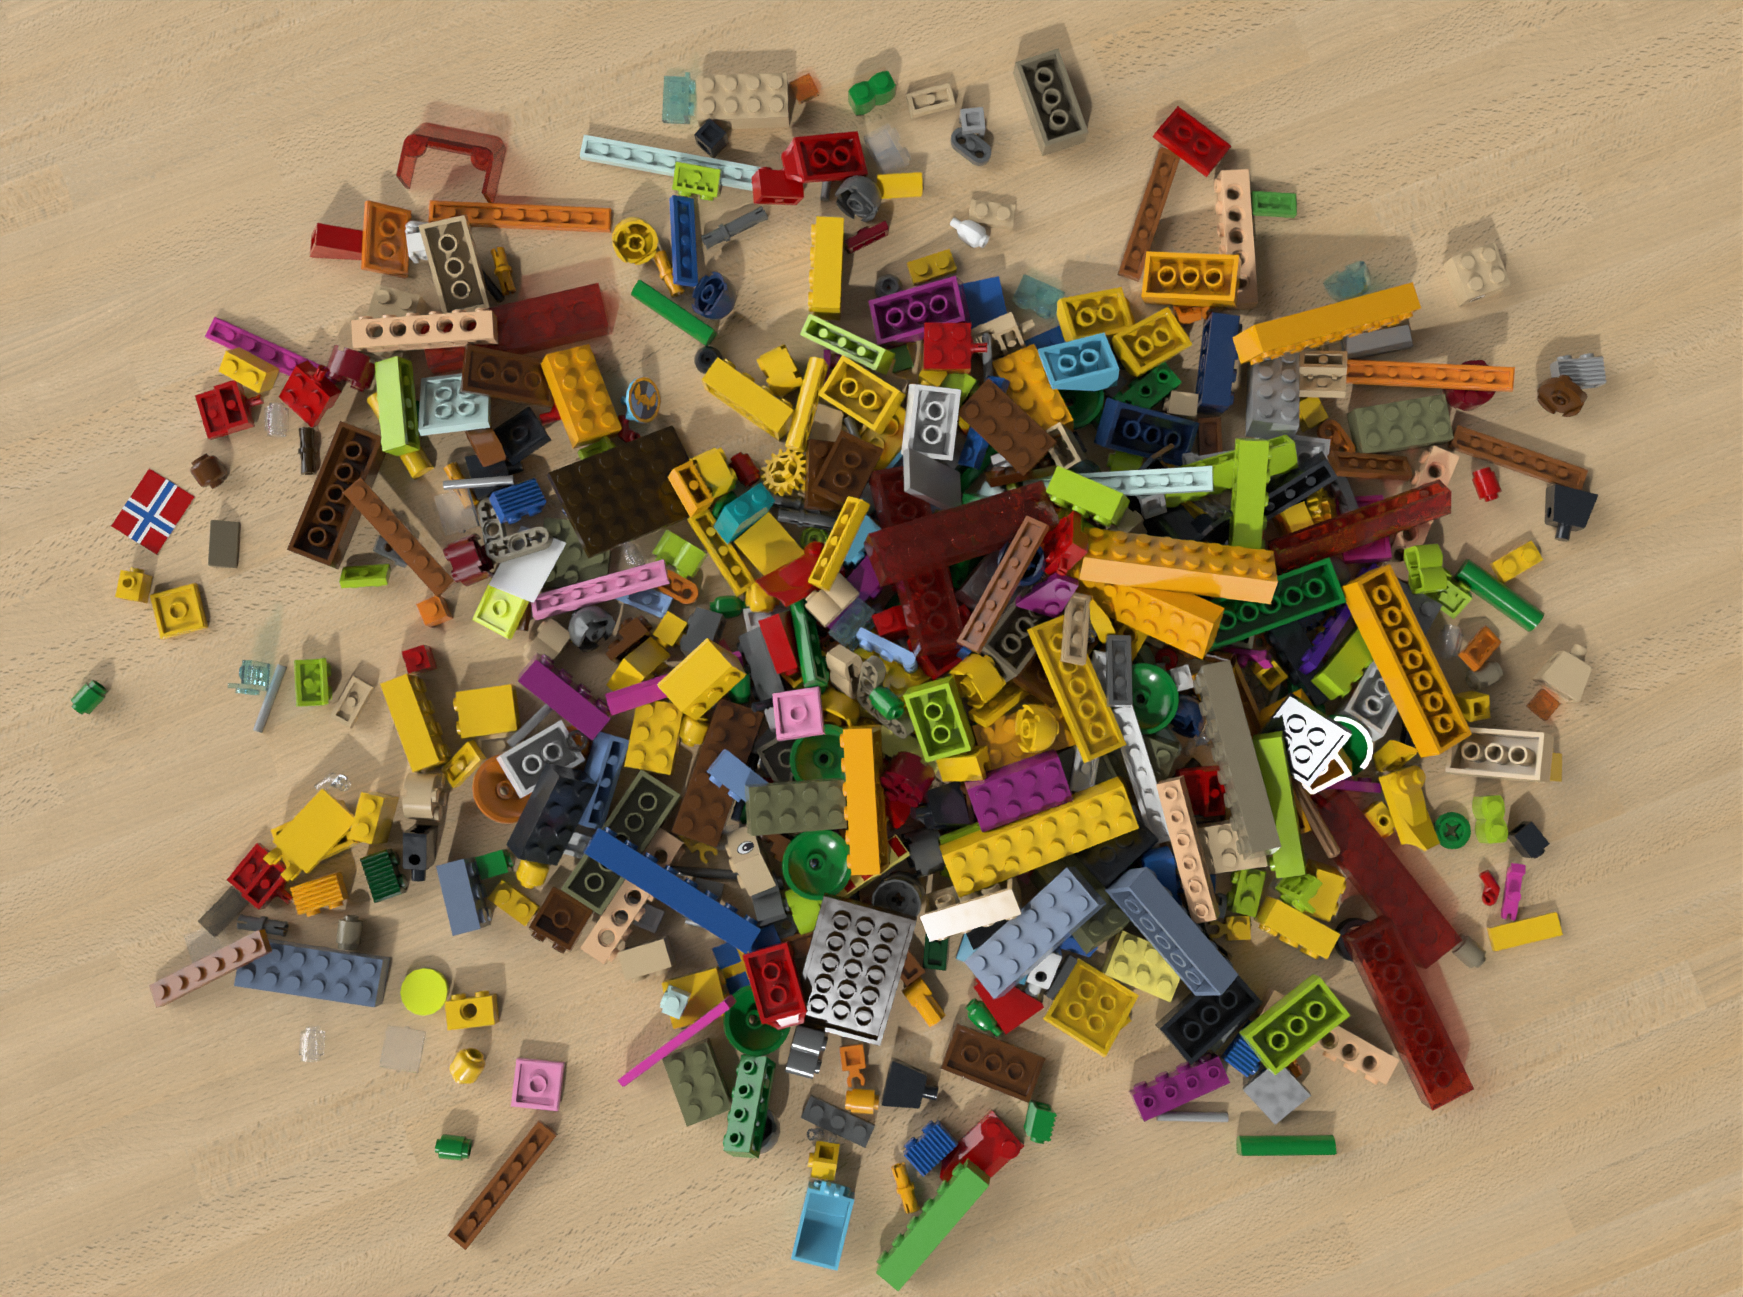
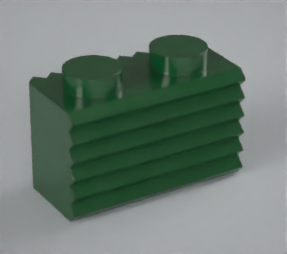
(384, 875)

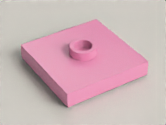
(798, 713)
(537, 1084)

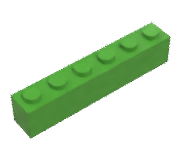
(932, 1224)

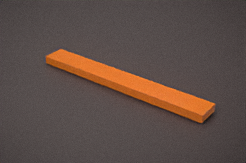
(524, 216)
(1430, 375)

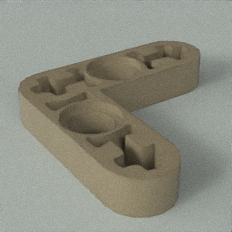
(501, 538)
(872, 676)

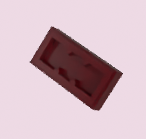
(866, 237)

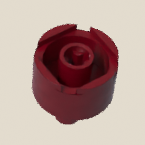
(351, 368)
(1468, 399)
(468, 560)
(906, 778)

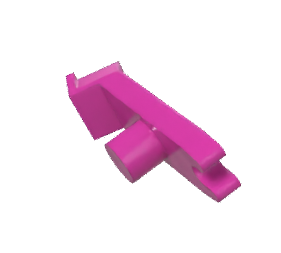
(1245, 655)
(1512, 890)

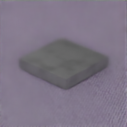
(1277, 1093)

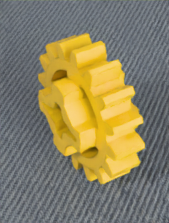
(784, 472)
(1321, 506)

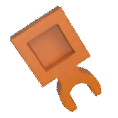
(852, 1060)

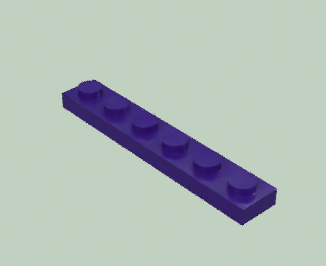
(1332, 628)

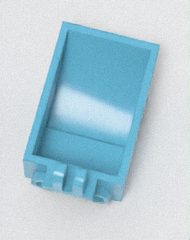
(823, 1224)

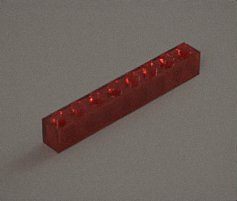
(1361, 526)

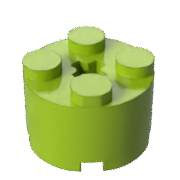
(804, 911)

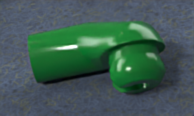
(722, 502)

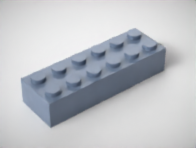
(1172, 932)
(1035, 933)
(318, 973)

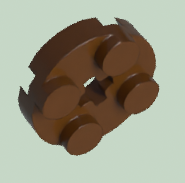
(1571, 398)

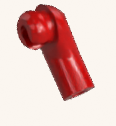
(1491, 888)

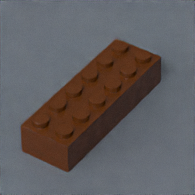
(328, 514)
(705, 805)

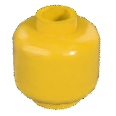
(759, 601)
(694, 731)
(532, 873)
(467, 1066)

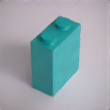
(743, 513)

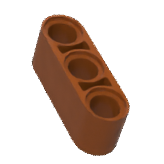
(486, 446)

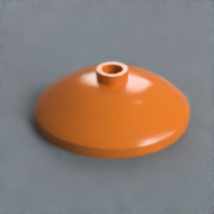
(487, 793)

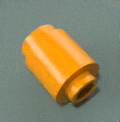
(861, 1101)

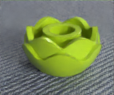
(811, 533)

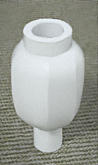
(970, 232)

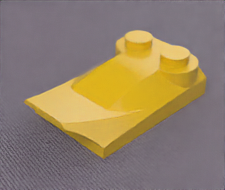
(1094, 314)
(1150, 342)
(1408, 806)

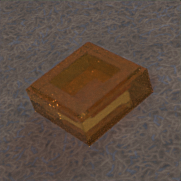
(804, 88)
(1543, 704)

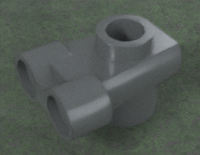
(379, 548)

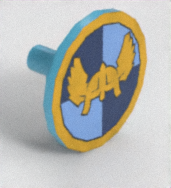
(641, 400)

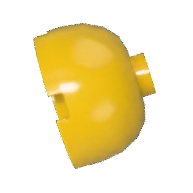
(634, 240)
(1036, 728)

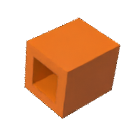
(434, 611)

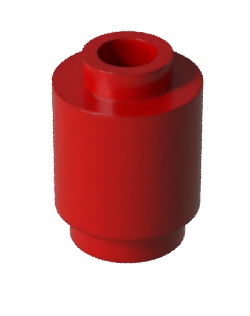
(745, 469)
(1486, 484)

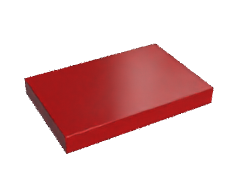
(1192, 141)

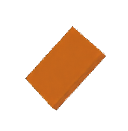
(385, 239)

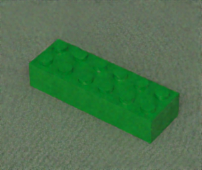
(1295, 597)

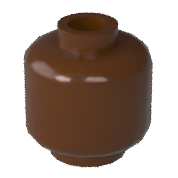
(208, 471)

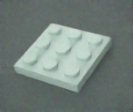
(449, 410)

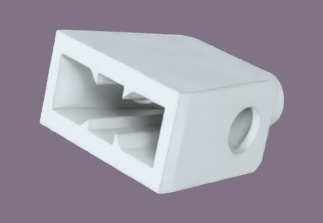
(1043, 980)

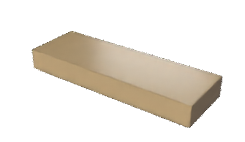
(1076, 629)

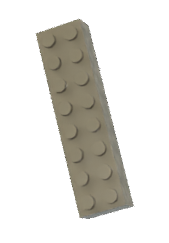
(1236, 761)

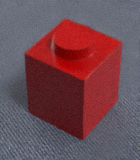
(419, 660)

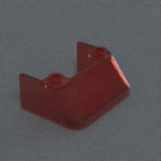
(485, 150)

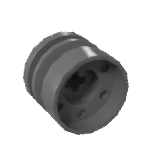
(901, 883)

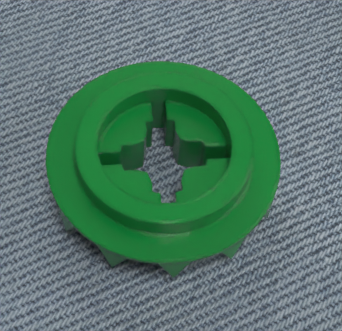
(1462, 831)

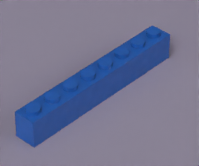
(671, 890)

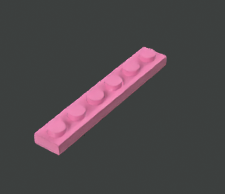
(600, 589)

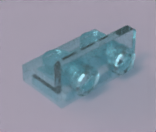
(677, 99)
(1037, 296)
(846, 628)
(253, 677)

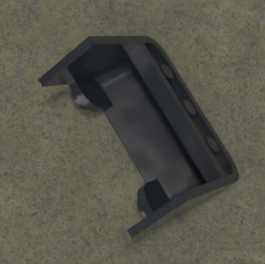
(1177, 521)

